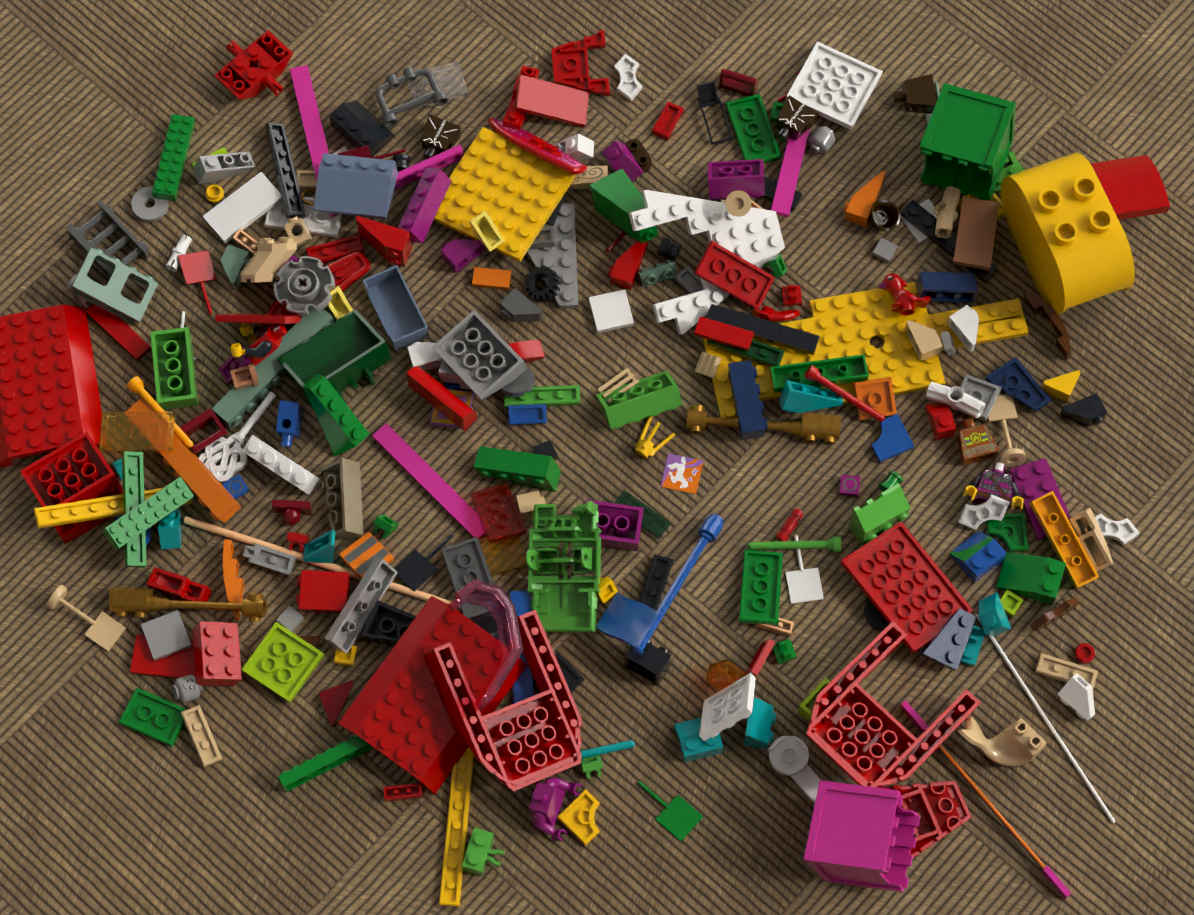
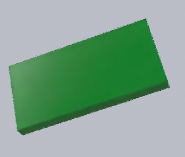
(753, 129)
(760, 587)

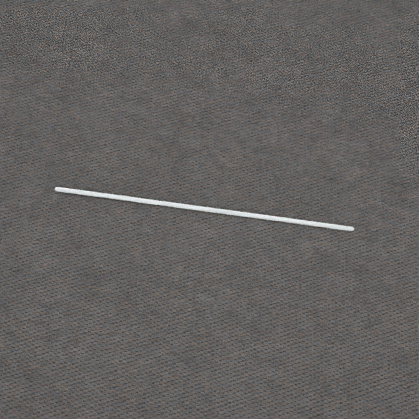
(1050, 726)

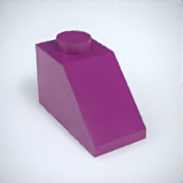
(621, 158)
(461, 252)

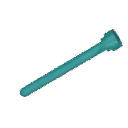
(607, 749)

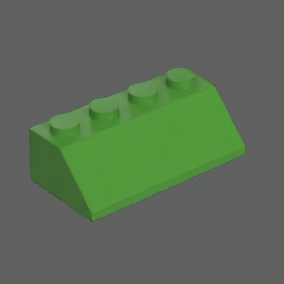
(643, 400)

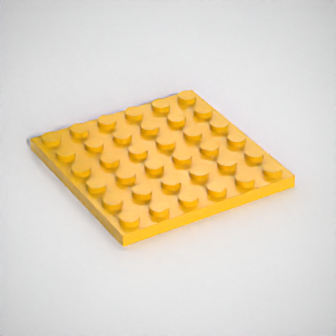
(507, 184)

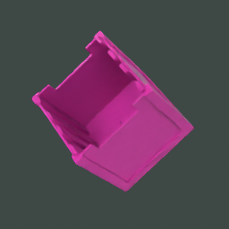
(861, 836)

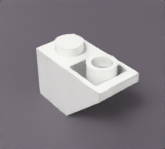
(577, 147)
(1079, 696)

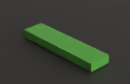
(547, 395)

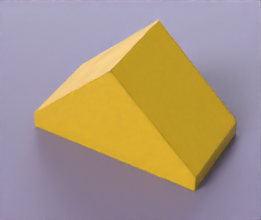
(1061, 386)

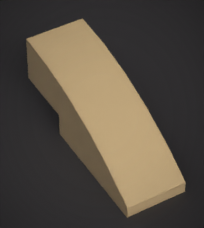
(1092, 539)

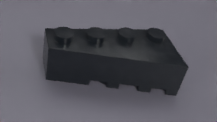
(386, 624)

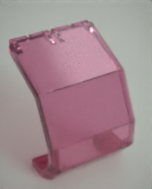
(504, 613)

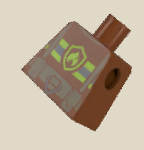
(975, 443)

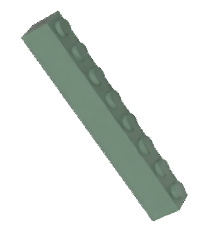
(239, 402)

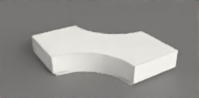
(628, 86)
(992, 509)
(1119, 530)

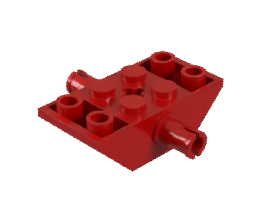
(255, 67)

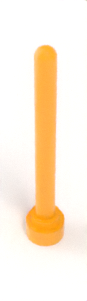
(136, 385)

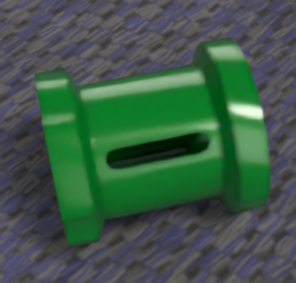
(892, 479)

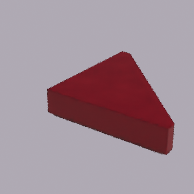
(335, 699)

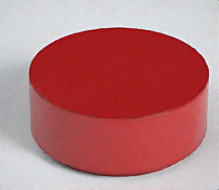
(1084, 653)

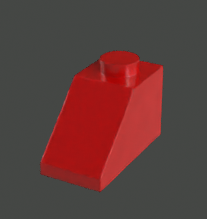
(940, 420)

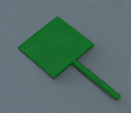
(678, 816)

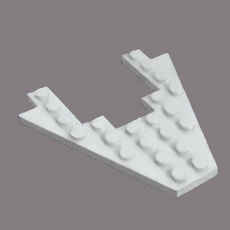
(750, 236)

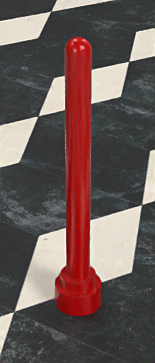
(813, 374)

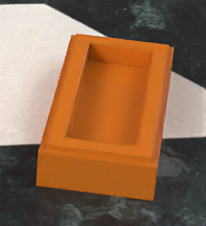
(491, 278)

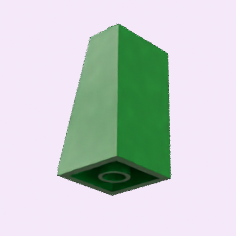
(615, 199)

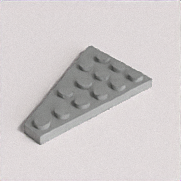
(561, 257)

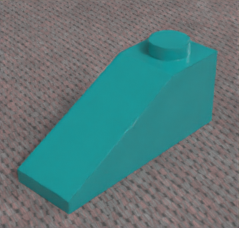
(805, 398)

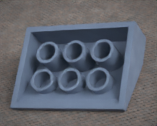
(355, 186)

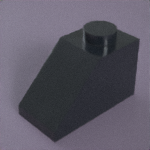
(1085, 411)

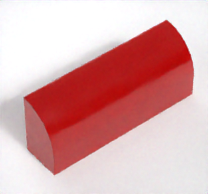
(440, 398)

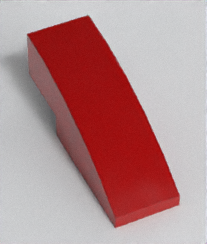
(178, 586)

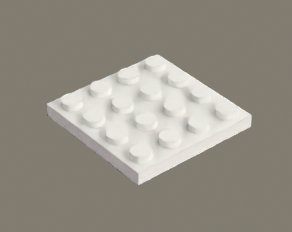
(835, 85)

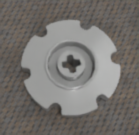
(291, 288)

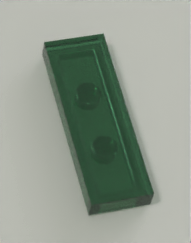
(651, 520)

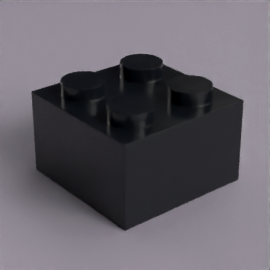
(651, 664)

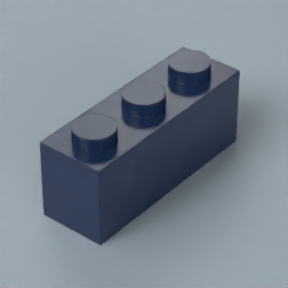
(947, 286)

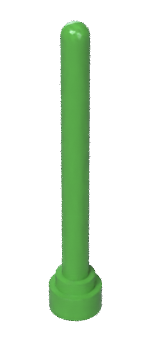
(832, 543)

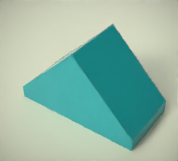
(320, 549)

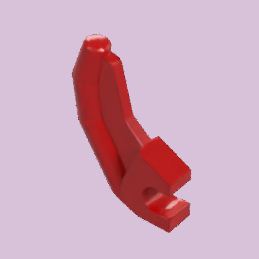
(769, 314)

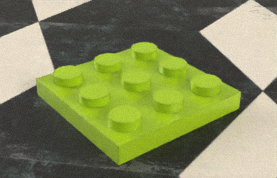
(283, 662)

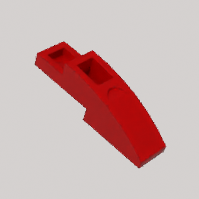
(515, 118)

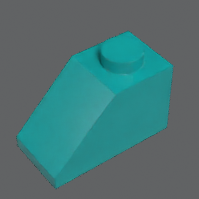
(993, 615)

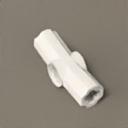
(945, 394)

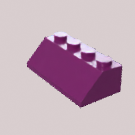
(425, 204)

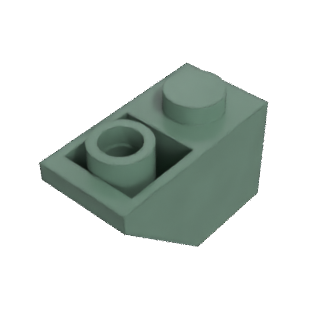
(233, 263)

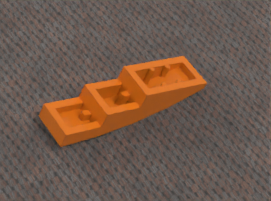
(233, 584)

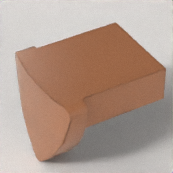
(244, 377)

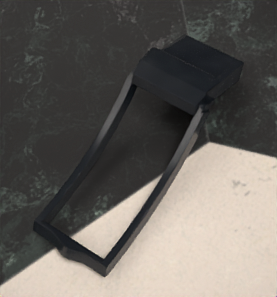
(708, 96)

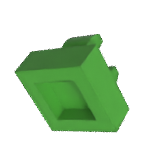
(590, 764)

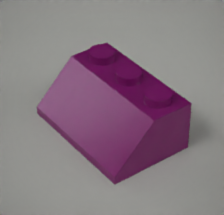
(736, 175)
(619, 525)

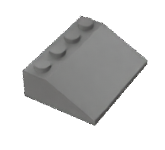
(479, 356)

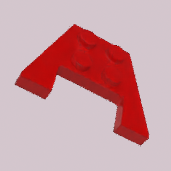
(572, 68)

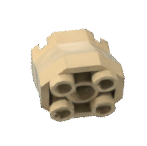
(268, 259)

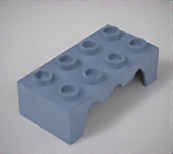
(396, 308)

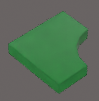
(1011, 531)

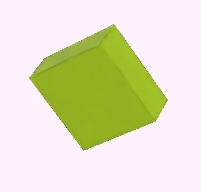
(1011, 602)

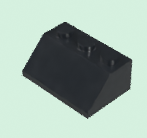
(360, 126)

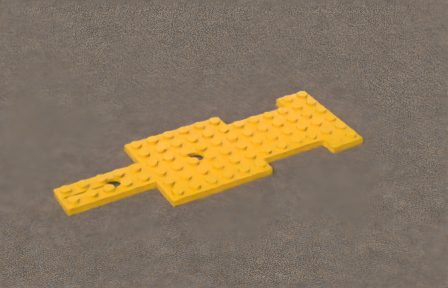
(846, 329)

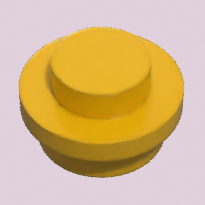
(214, 193)

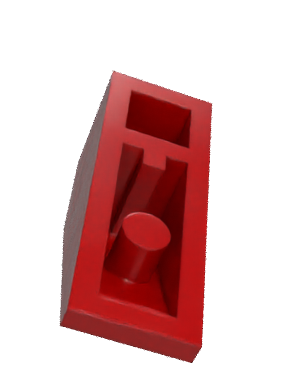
(626, 266)

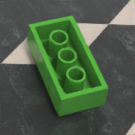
(174, 368)

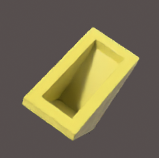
(486, 231)
(338, 305)

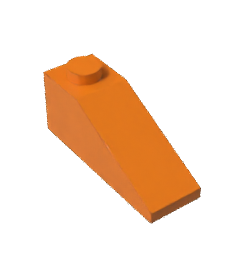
(861, 202)

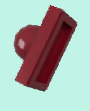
(291, 510)

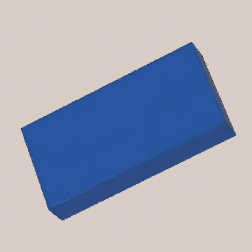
(527, 414)

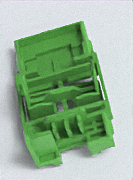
(565, 603)

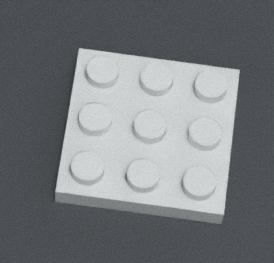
(727, 707)

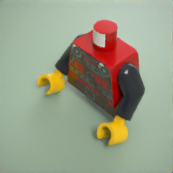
(260, 343)

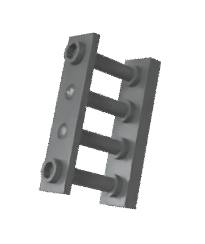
(77, 235)

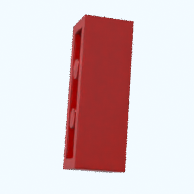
(402, 792)

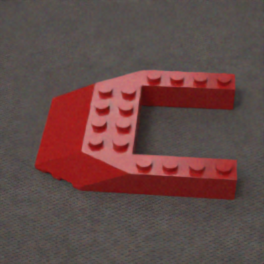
(864, 735)
(524, 738)

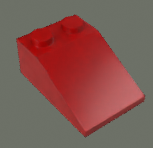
(388, 241)

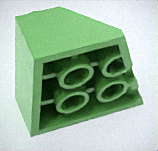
(879, 514)

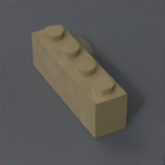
(344, 497)

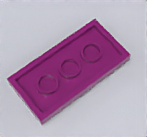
(1033, 482)

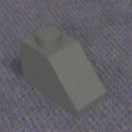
(519, 308)

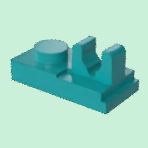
(973, 646)

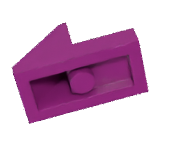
(231, 364)

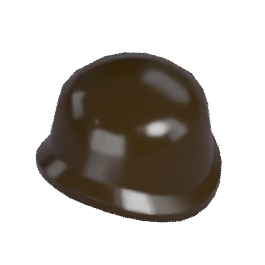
(884, 215)

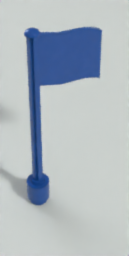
(635, 621)

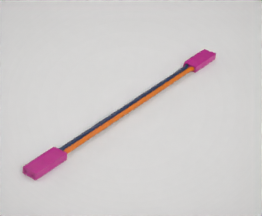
(1046, 871)

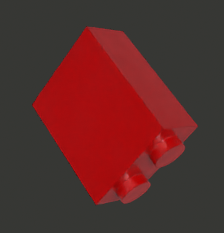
(323, 591)

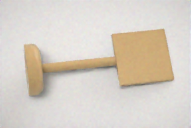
(737, 203)
(1005, 410)
(104, 629)

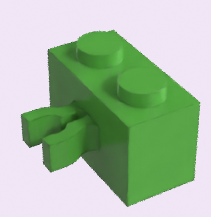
(479, 851)

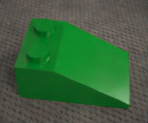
(1031, 576)

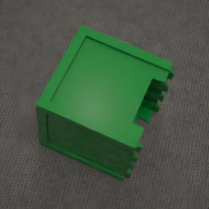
(967, 141)

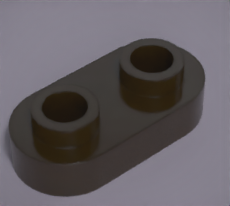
(639, 154)

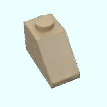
(924, 340)

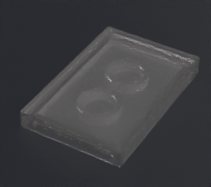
(449, 79)

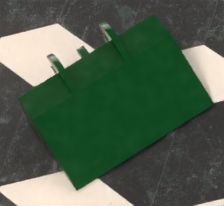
(340, 353)

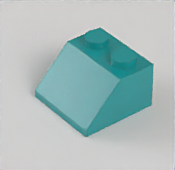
(759, 725)
(692, 745)

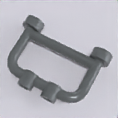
(409, 75)

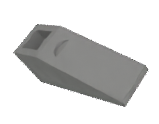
(222, 166)

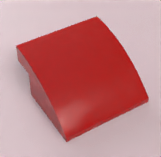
(1132, 186)
(72, 475)

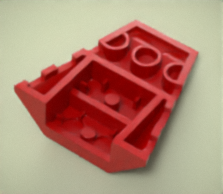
(939, 809)

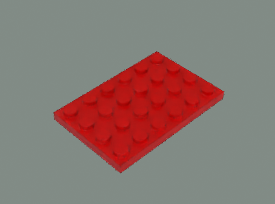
(905, 585)

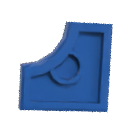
(893, 439)

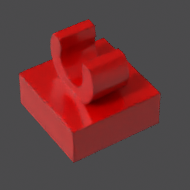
(791, 295)
(298, 538)

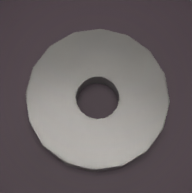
(148, 214)

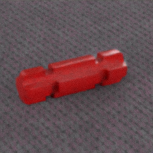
(790, 525)

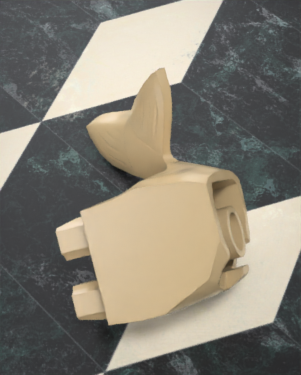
(1011, 747)

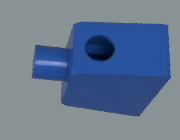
(289, 414)

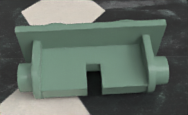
(651, 275)

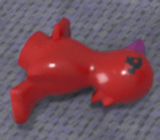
(904, 300)

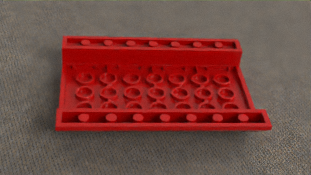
(46, 382)
(403, 706)

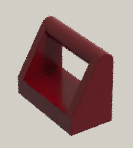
(738, 82)
(200, 422)

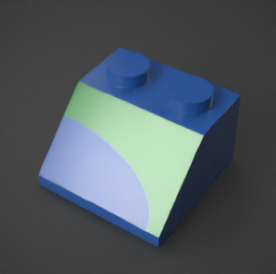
(978, 555)

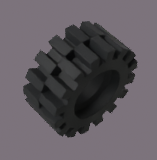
(553, 283)

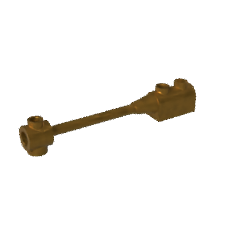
(810, 427)
(142, 602)

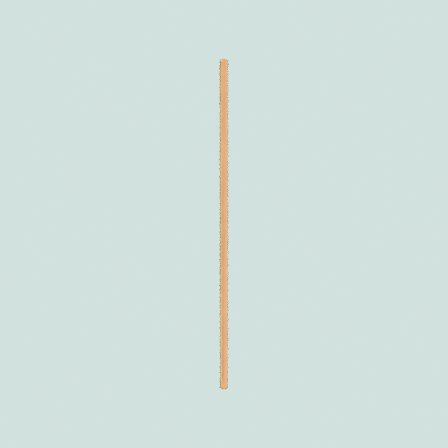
(299, 556)

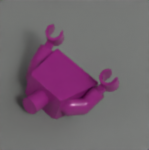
(547, 802)

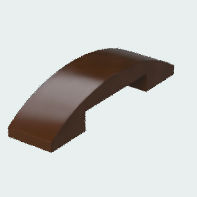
(1037, 305)

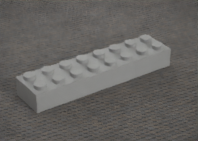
(360, 605)

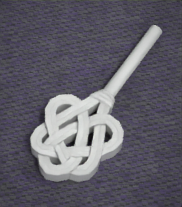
(223, 452)

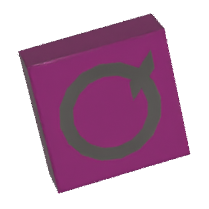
(849, 485)

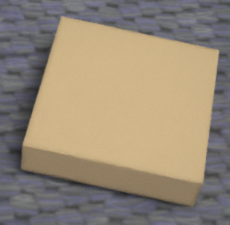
(707, 364)

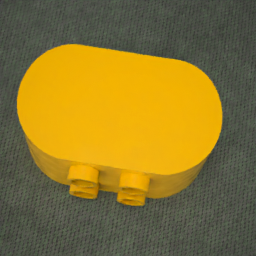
(1067, 232)

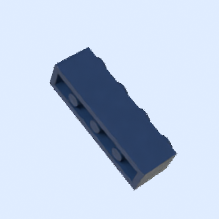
(746, 400)

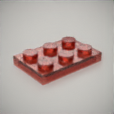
(498, 513)

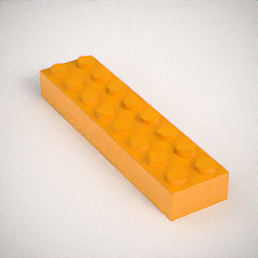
(1064, 539)

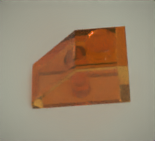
(723, 674)

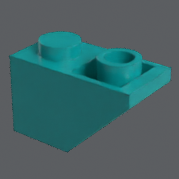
(170, 530)

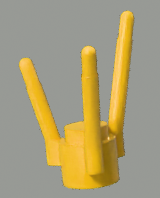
(645, 447)

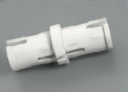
(180, 249)

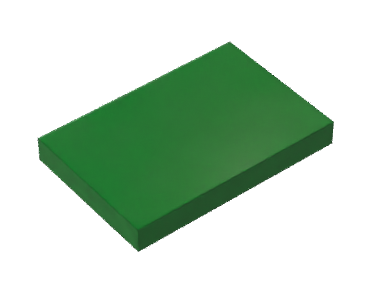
(153, 717)

